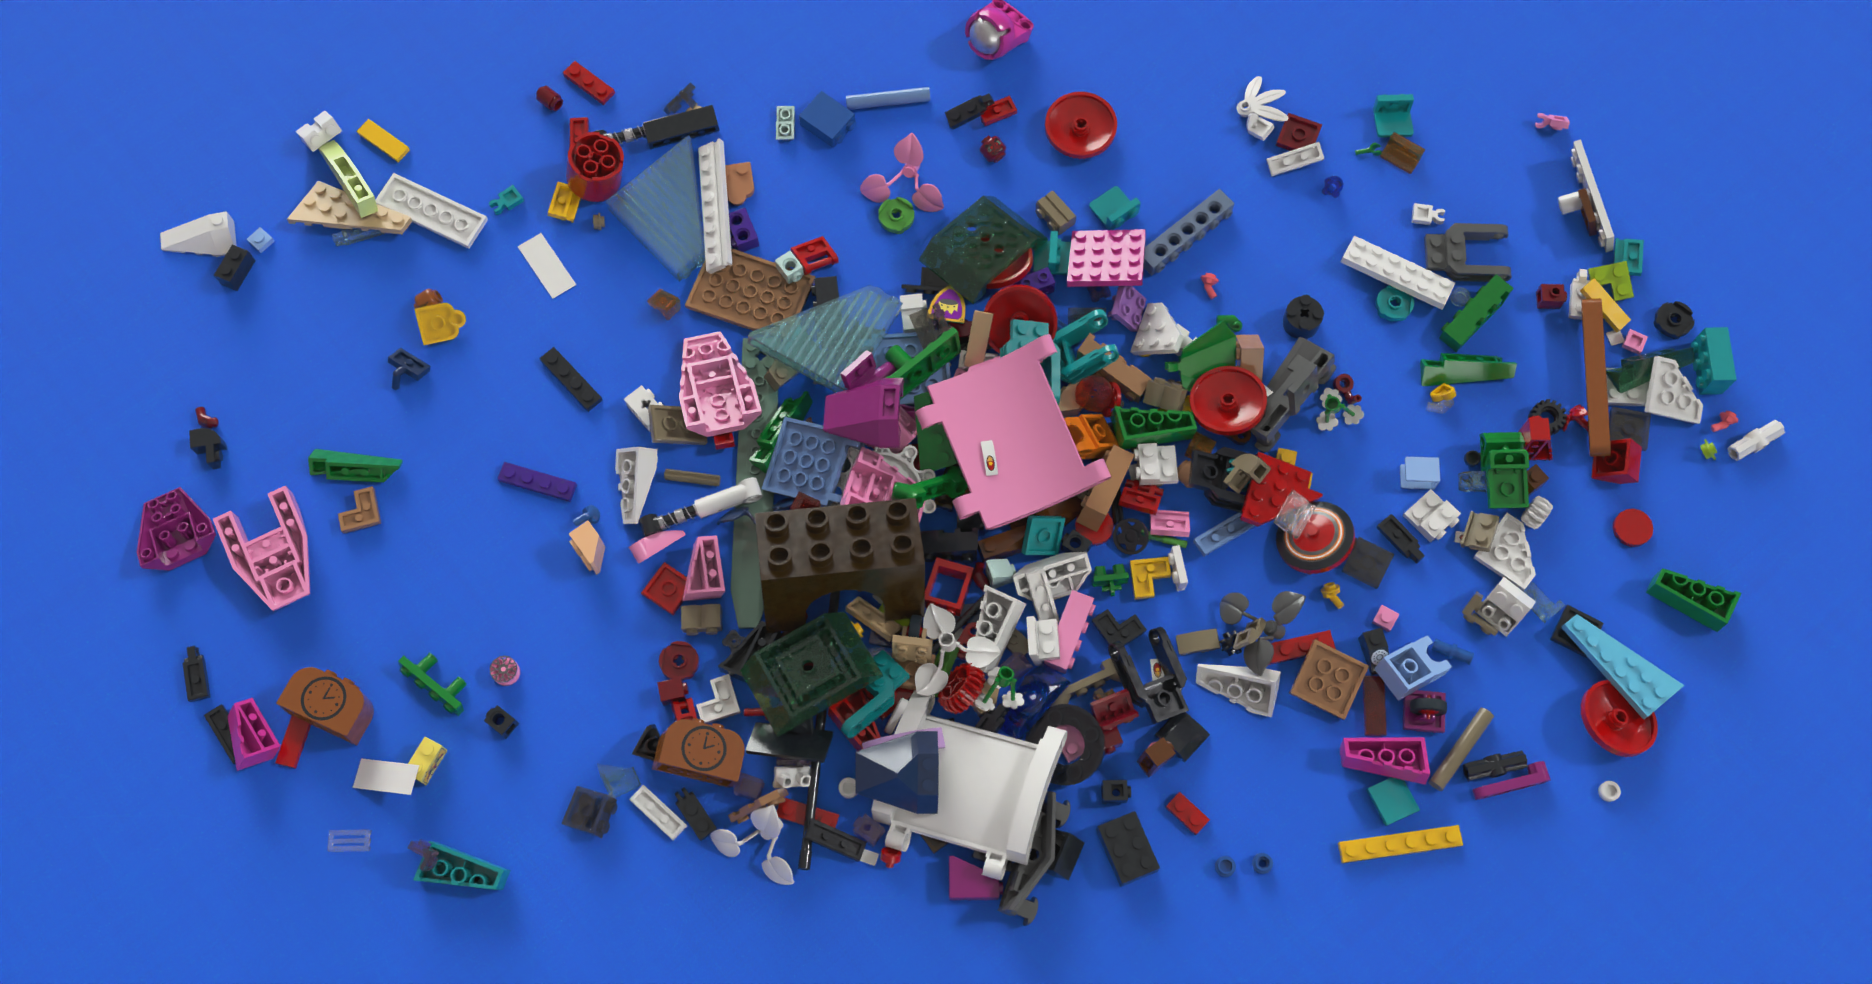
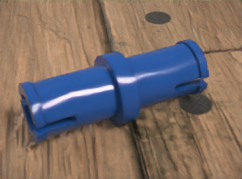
(1452, 651)

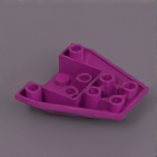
(866, 413)
(173, 531)

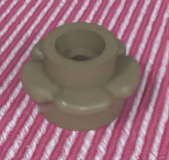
(598, 221)

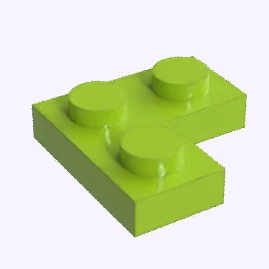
(1617, 276)

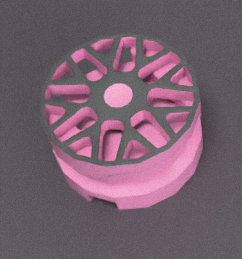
(504, 671)

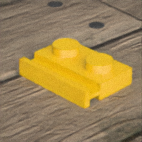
(564, 203)

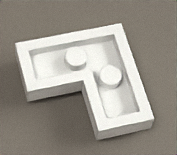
(723, 705)

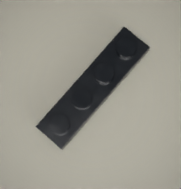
(571, 379)

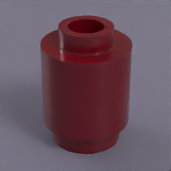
(549, 98)

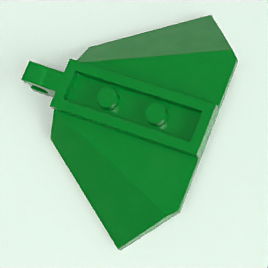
(1207, 352)

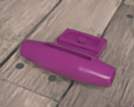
(863, 371)

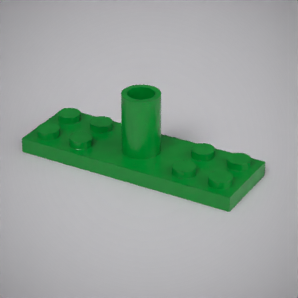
(926, 363)

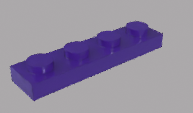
(537, 481)

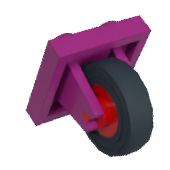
(1425, 711)

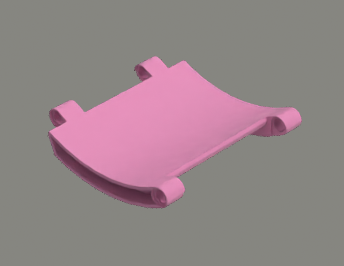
(1030, 438)

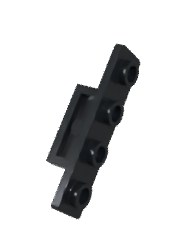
(929, 283)

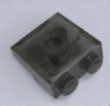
(590, 812)

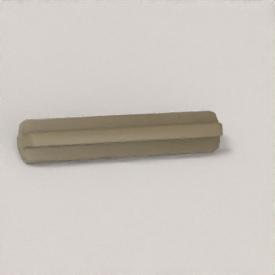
(692, 477)

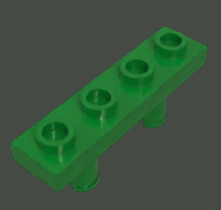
(436, 692)

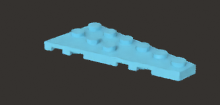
(1632, 675)

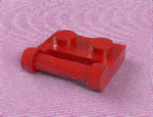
(812, 250)

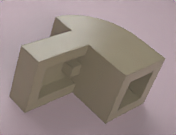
(1246, 468)

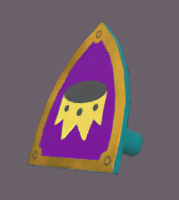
(951, 303)

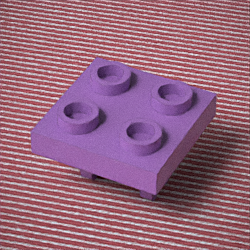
(1128, 307)

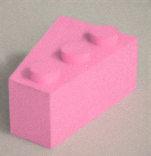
(705, 571)

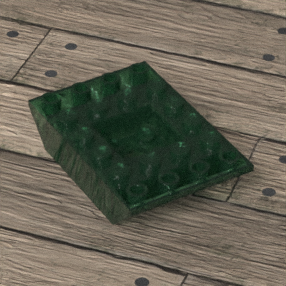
(794, 695)

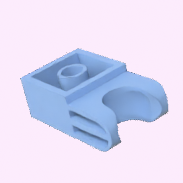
(1410, 668)

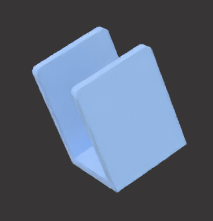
(1420, 473)

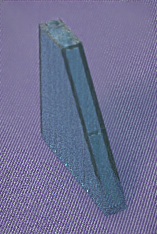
(665, 210)
(830, 335)

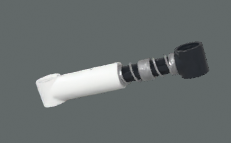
(745, 492)

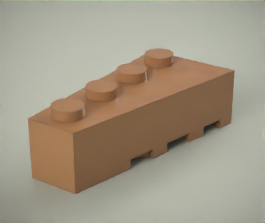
(1129, 378)
(1102, 495)

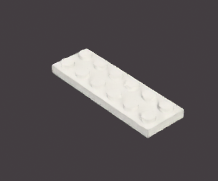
(432, 210)
(1398, 272)

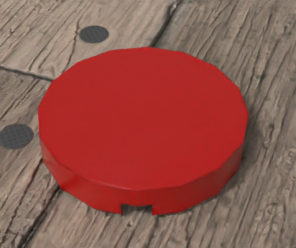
(1633, 527)
(1102, 534)

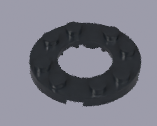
(1093, 738)

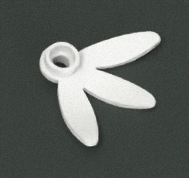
(1256, 104)

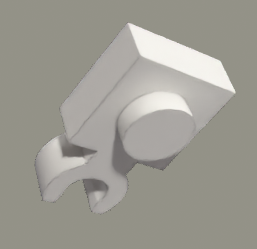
(1425, 215)

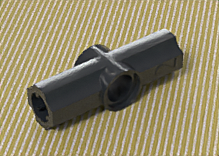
(1495, 765)

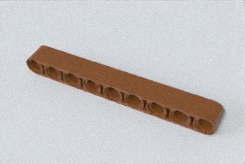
(1595, 377)

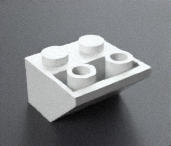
(1505, 606)

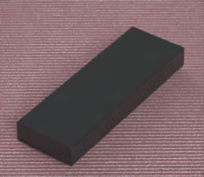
(219, 723)
(834, 840)

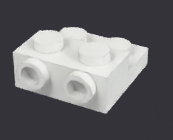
(1155, 464)
(1432, 516)

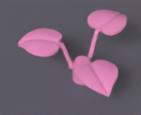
(910, 152)

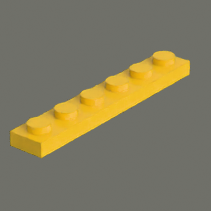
(1400, 844)

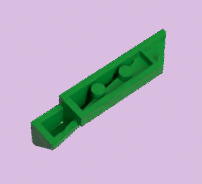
(352, 466)

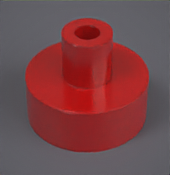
(890, 856)

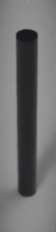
(961, 621)

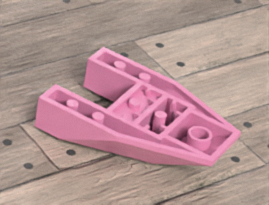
(274, 562)

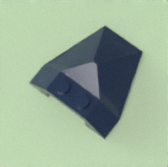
(901, 772)

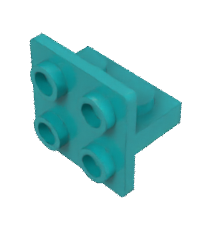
(1053, 255)

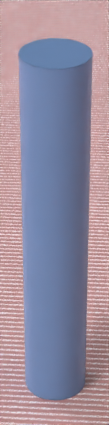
(888, 98)

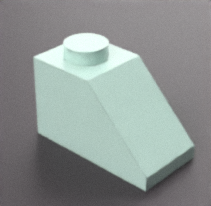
(999, 572)

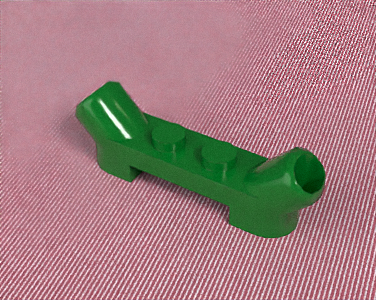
(951, 484)

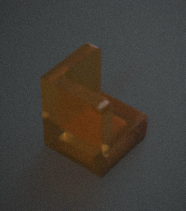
(1200, 443)

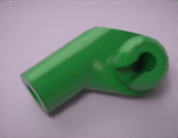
(1231, 321)

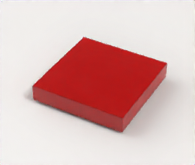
(666, 588)

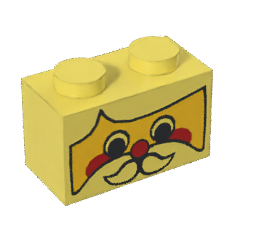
(428, 757)

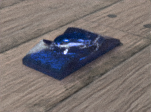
(1039, 691)

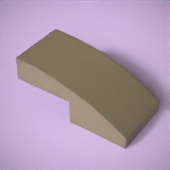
(1250, 634)
(1198, 641)

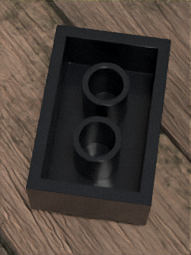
(1127, 849)

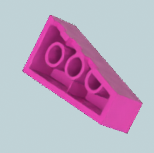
(1391, 757)

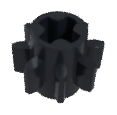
(1226, 643)

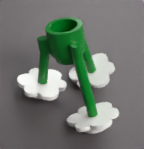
(1333, 405)
(1000, 678)

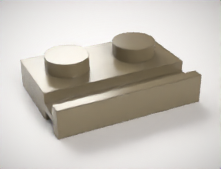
(1480, 531)

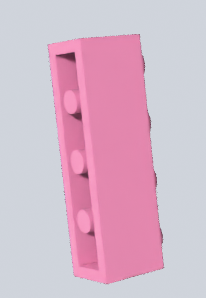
(1070, 628)

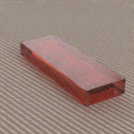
(1374, 706)

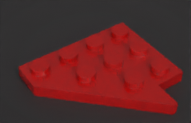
(1266, 499)

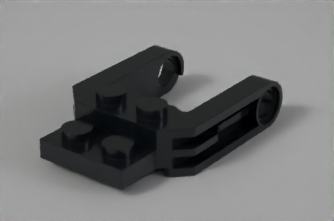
(1208, 474)
(1161, 696)

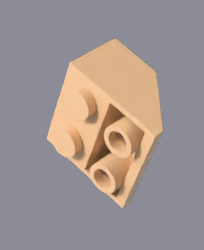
(588, 546)

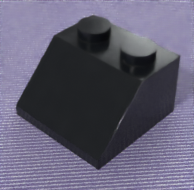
(1066, 854)

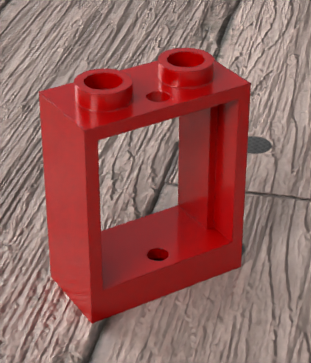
(954, 570)

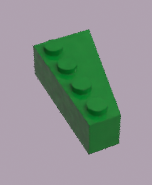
(1476, 313)
(933, 443)
(1698, 600)

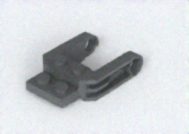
(1448, 252)

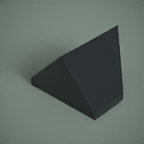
(648, 743)

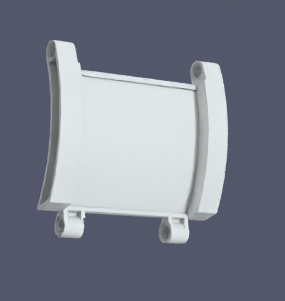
(986, 789)

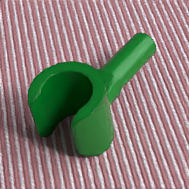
(1373, 146)

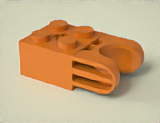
(1091, 435)

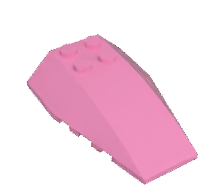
(715, 387)

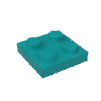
(1043, 535)

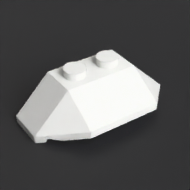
(1063, 571)

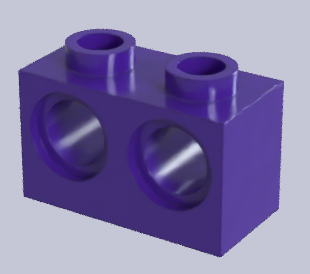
(744, 229)
(1040, 280)

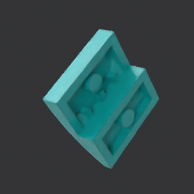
(1392, 800)

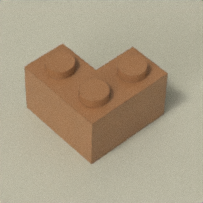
(1250, 353)

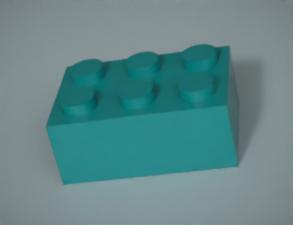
(1713, 361)

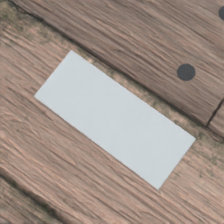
(546, 265)
(386, 776)

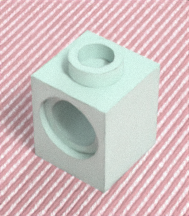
(786, 261)

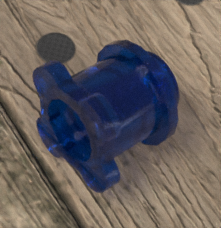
(1329, 189)

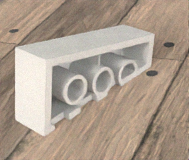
(998, 619)

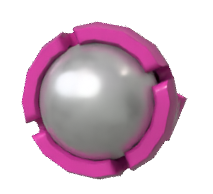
(997, 30)

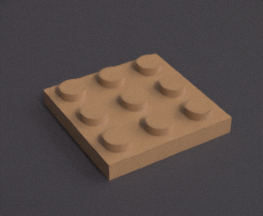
(1329, 679)

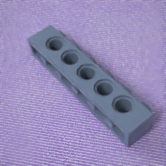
(1216, 202)

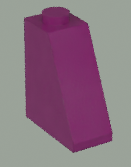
(969, 884)

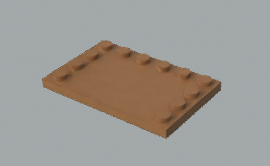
(748, 292)

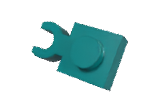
(508, 198)

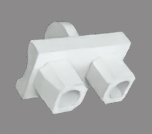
(791, 776)

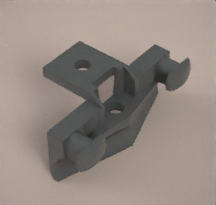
(1291, 386)
(1025, 877)

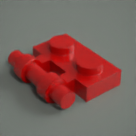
(1141, 501)

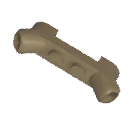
(1096, 680)

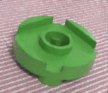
(900, 224)

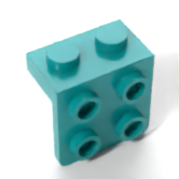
(1393, 115)
(1114, 208)

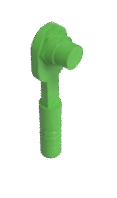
(1167, 540)

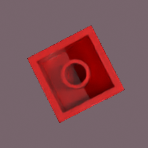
(1621, 465)

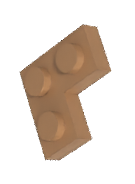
(366, 513)

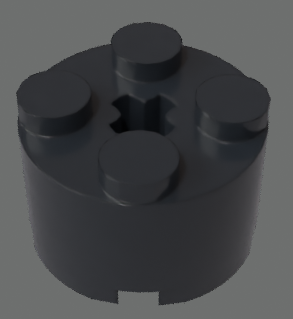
(1303, 317)

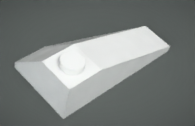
(205, 235)
(636, 474)

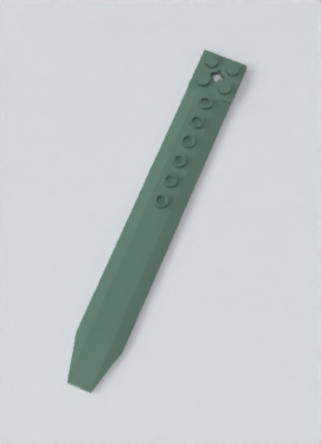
(745, 572)

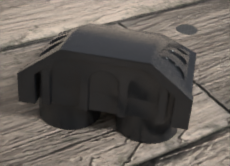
(1184, 735)

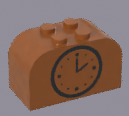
(327, 703)
(700, 752)

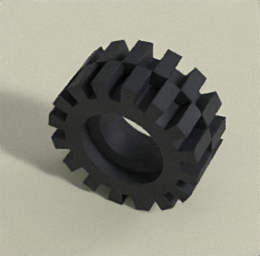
(1552, 408)

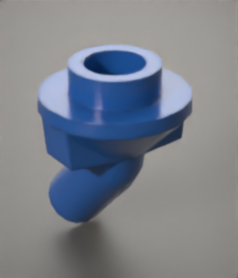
(589, 514)

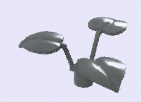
(1260, 653)

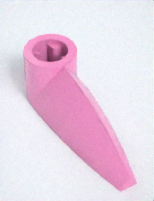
(654, 543)

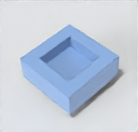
(260, 240)

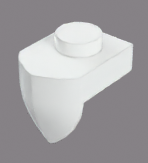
(1259, 127)

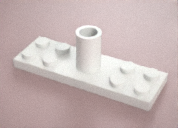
(1572, 202)

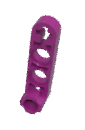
(1537, 775)

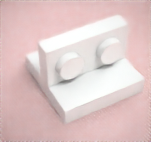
(1043, 640)

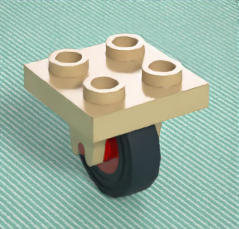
(913, 643)

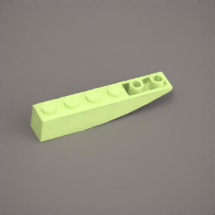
(349, 178)

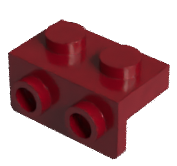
(1114, 710)

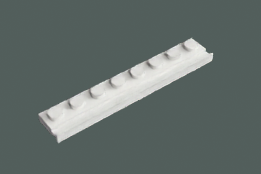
(715, 206)

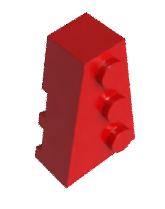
(1537, 438)

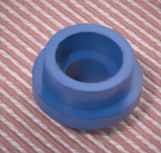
(1267, 859)

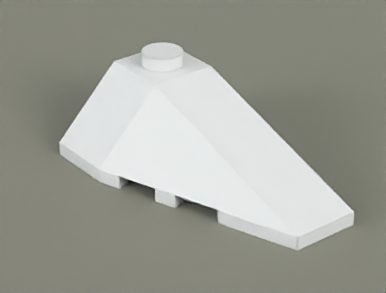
(1242, 686)

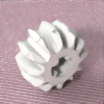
(1536, 512)

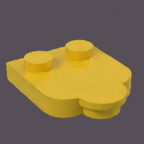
(439, 322)

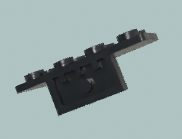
(798, 743)

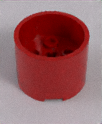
(594, 167)

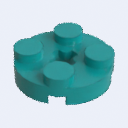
(1390, 312)

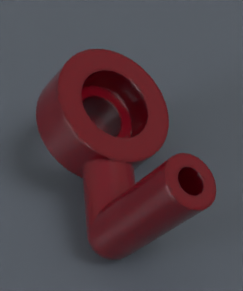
(1348, 385)

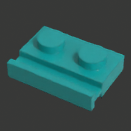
(1630, 251)

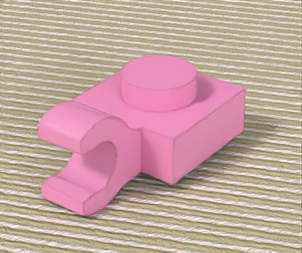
(1554, 121)

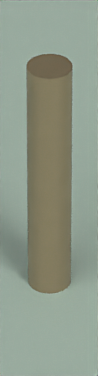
(1461, 749)

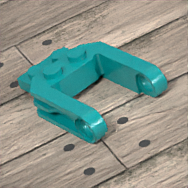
(1024, 332)
(1074, 370)
(883, 693)

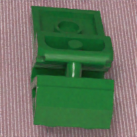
(1505, 468)

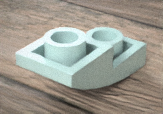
(785, 123)

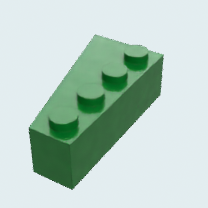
(1151, 426)

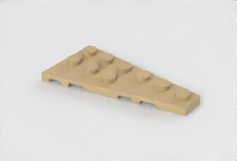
(334, 210)

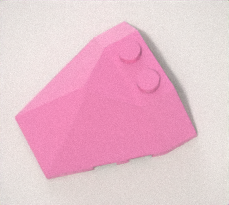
(872, 480)

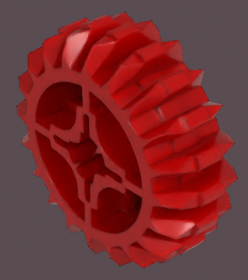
(962, 688)

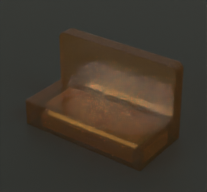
(1402, 153)

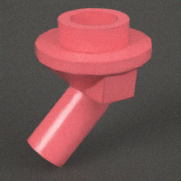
(1209, 280)
(1727, 419)

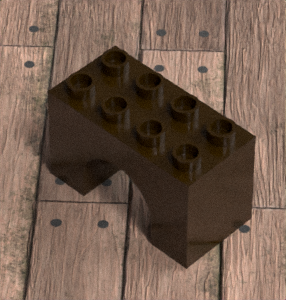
(839, 549)

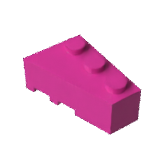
(250, 735)

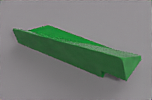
(1464, 368)
(767, 440)

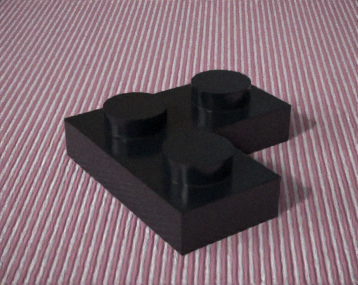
(1113, 632)

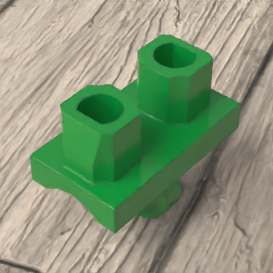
(1110, 582)

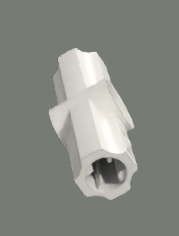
(1756, 440)

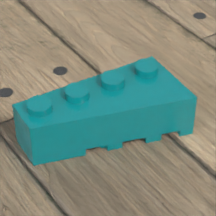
(462, 870)

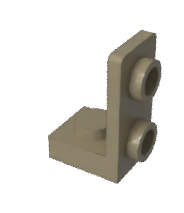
(1475, 604)

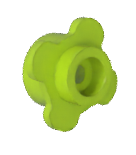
(1708, 450)

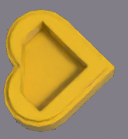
(1443, 392)

